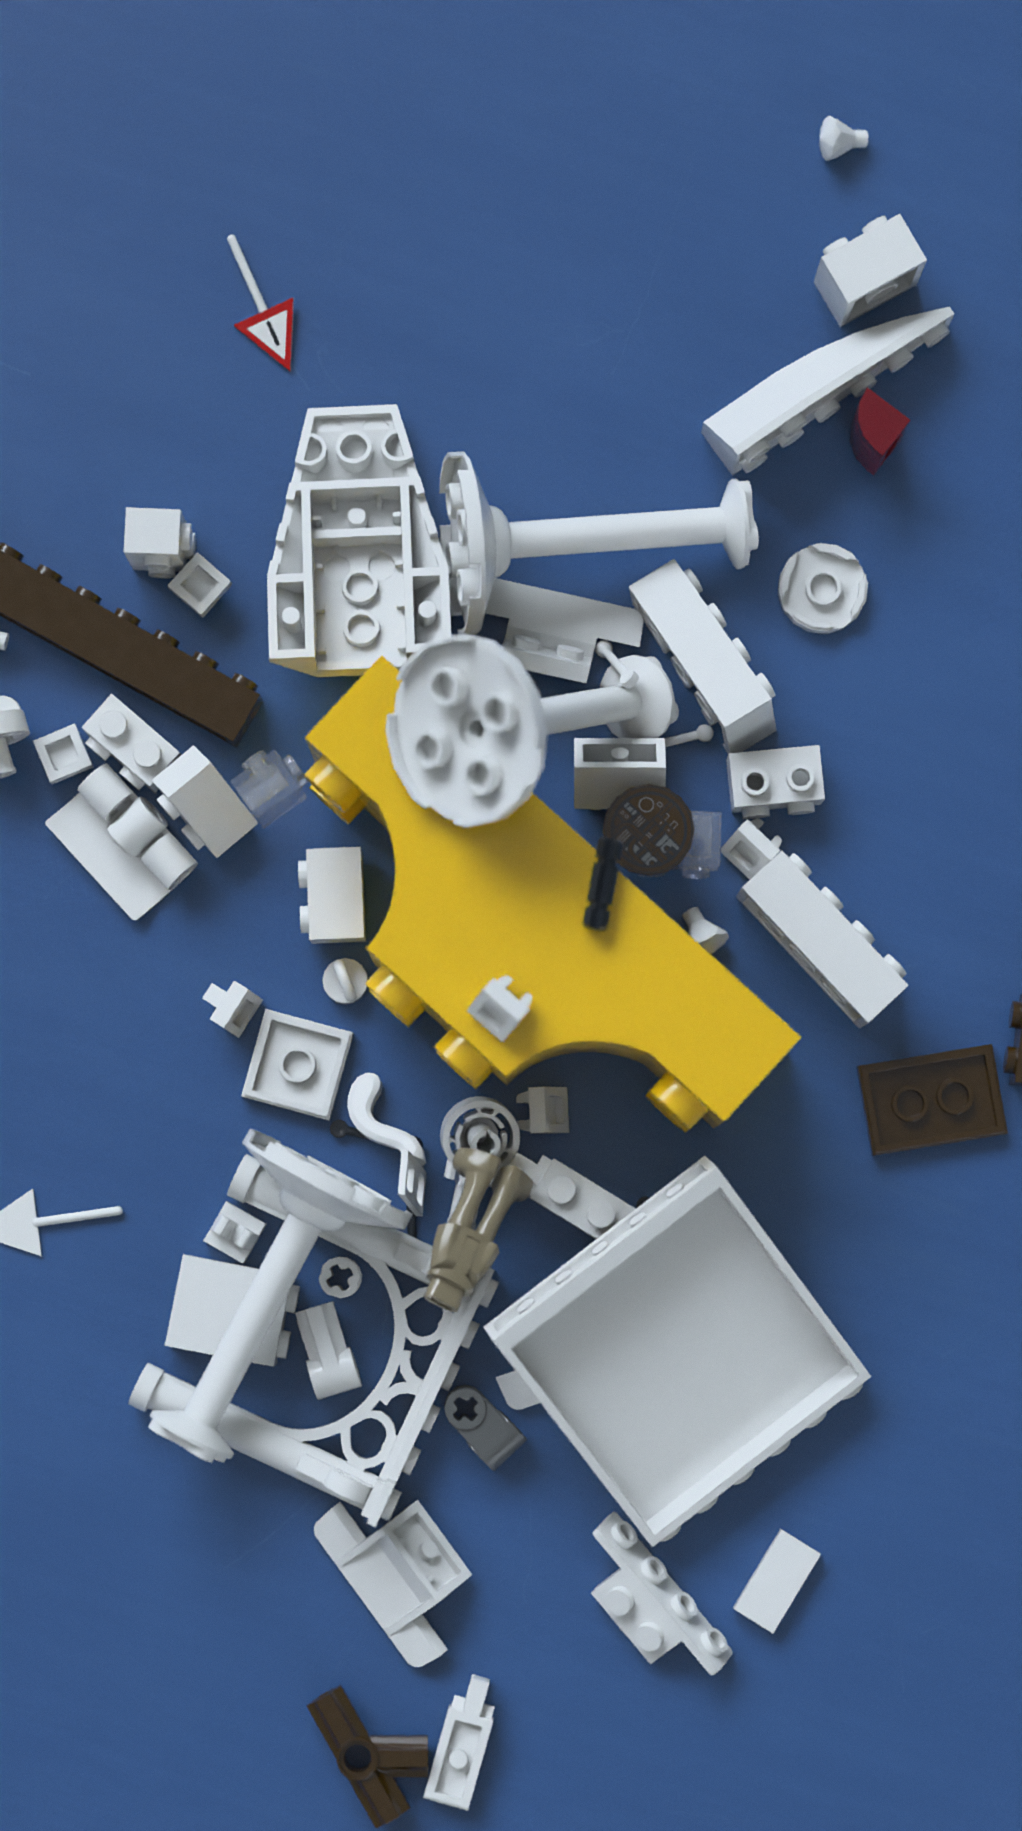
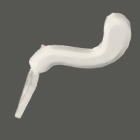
(361, 1103)

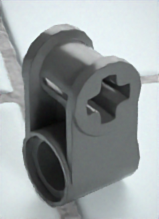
(488, 1431)

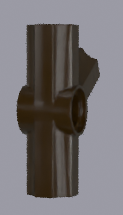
(390, 1756)

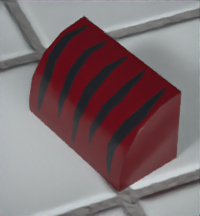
(875, 430)

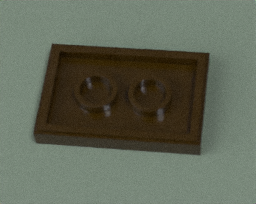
(931, 1100)

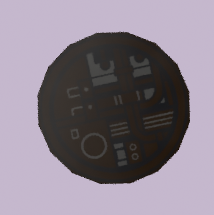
(652, 827)

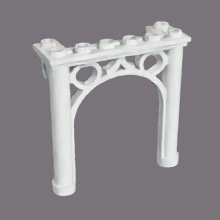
(285, 1446)

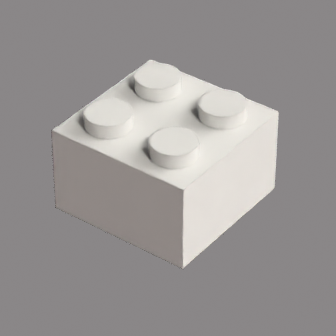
(869, 268)

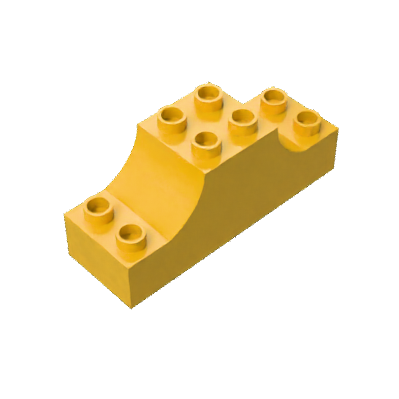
(514, 906)

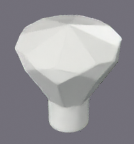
(839, 138)
(703, 931)

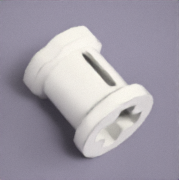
(353, 1281)

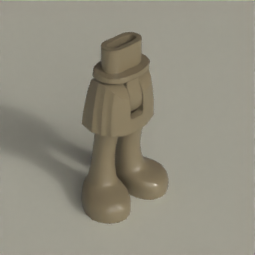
(463, 1254)

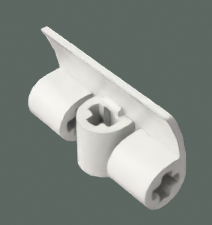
(122, 842)

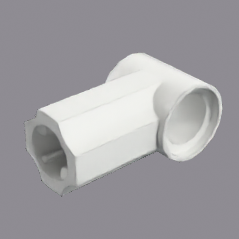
(330, 1360)

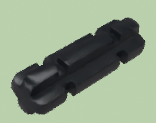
(602, 884)

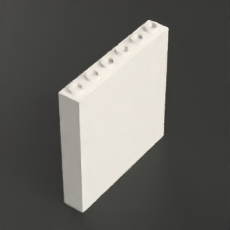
(678, 1351)

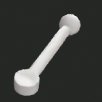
(628, 676)
(703, 733)

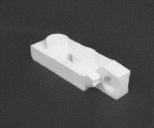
(461, 1747)

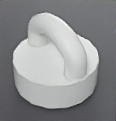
(345, 981)

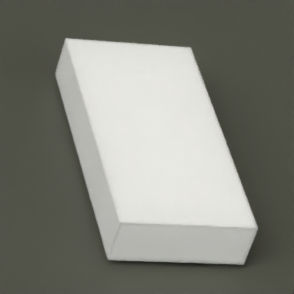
(776, 1581)

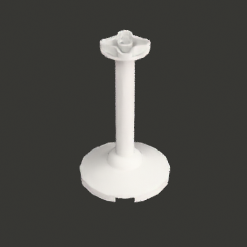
(484, 542)
(476, 731)
(316, 1201)

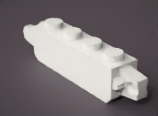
(572, 1195)

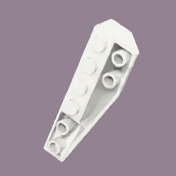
(814, 386)

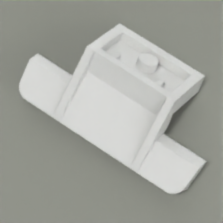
(558, 630)
(396, 1573)

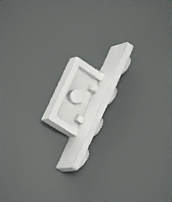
(650, 1603)

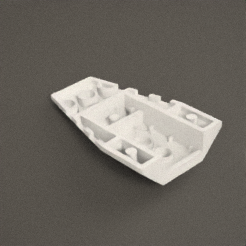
(355, 550)

